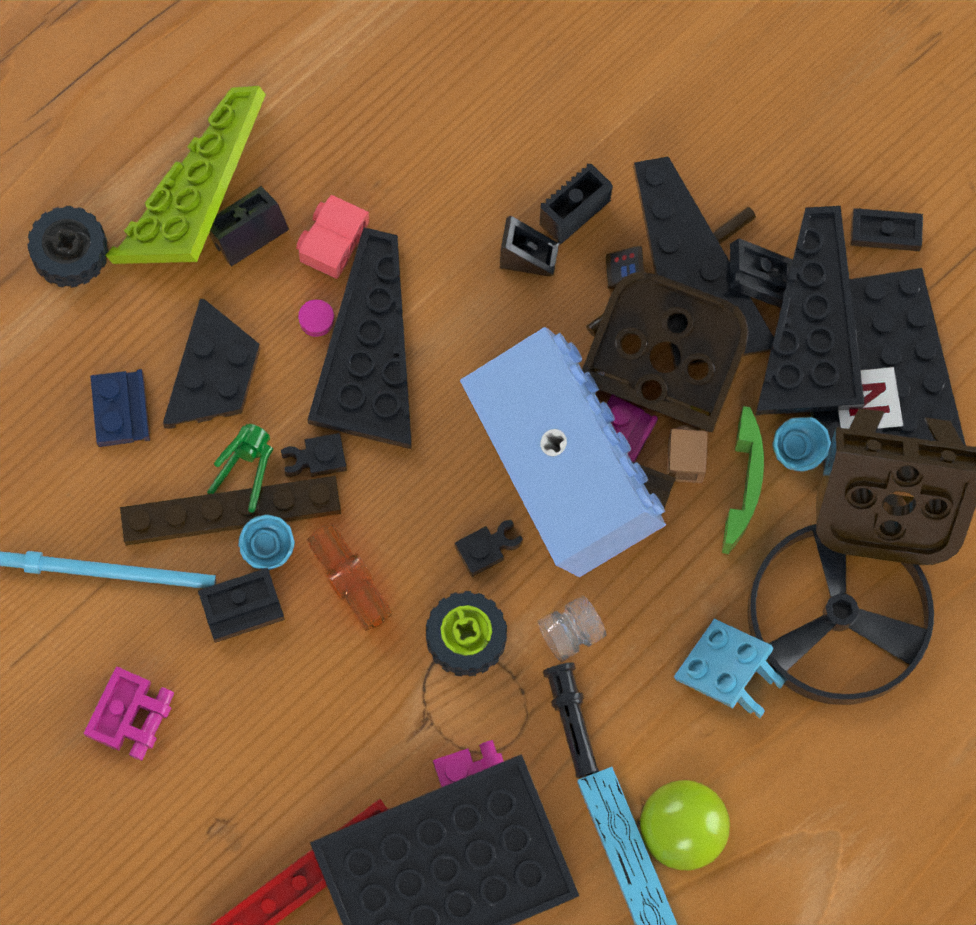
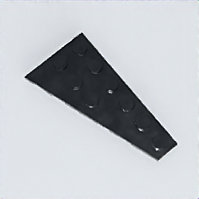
(688, 250)
(815, 340)

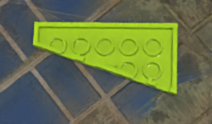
(192, 191)

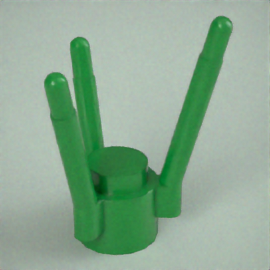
(247, 445)

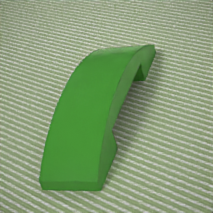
(750, 442)

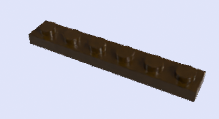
(228, 510)

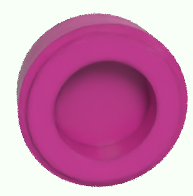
(316, 318)

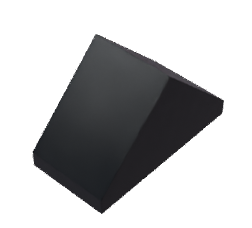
(527, 249)

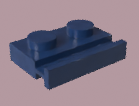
(119, 408)

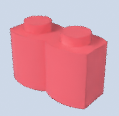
(332, 236)

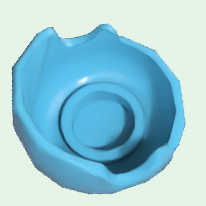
(801, 443)
(266, 542)

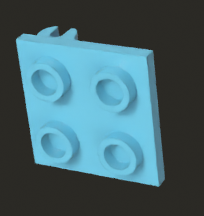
(724, 665)

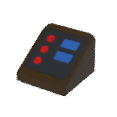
(622, 263)

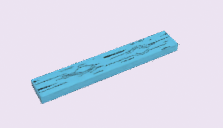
(625, 849)

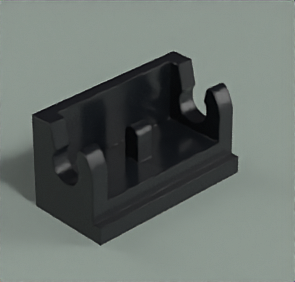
(247, 225)

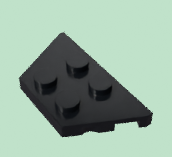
(213, 370)

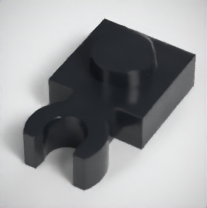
(322, 456)
(483, 550)

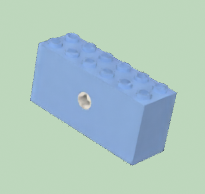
(563, 452)

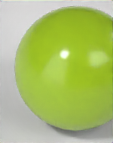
(684, 825)

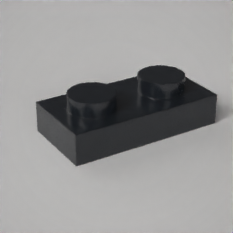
(886, 229)

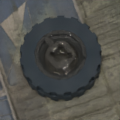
(68, 246)

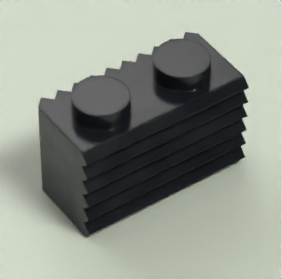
(575, 203)

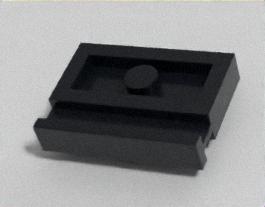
(759, 272)
(241, 605)

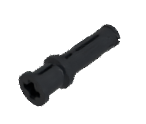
(568, 702)

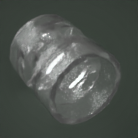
(570, 629)

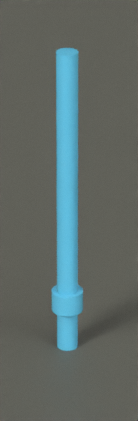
(35, 562)

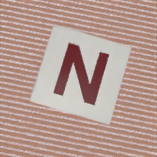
(879, 394)

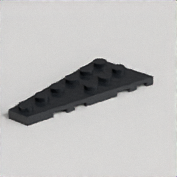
(365, 364)

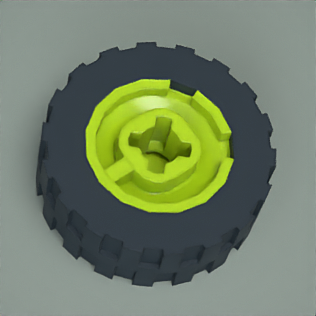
(466, 633)

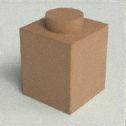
(687, 454)

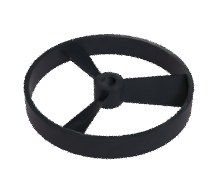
(839, 614)

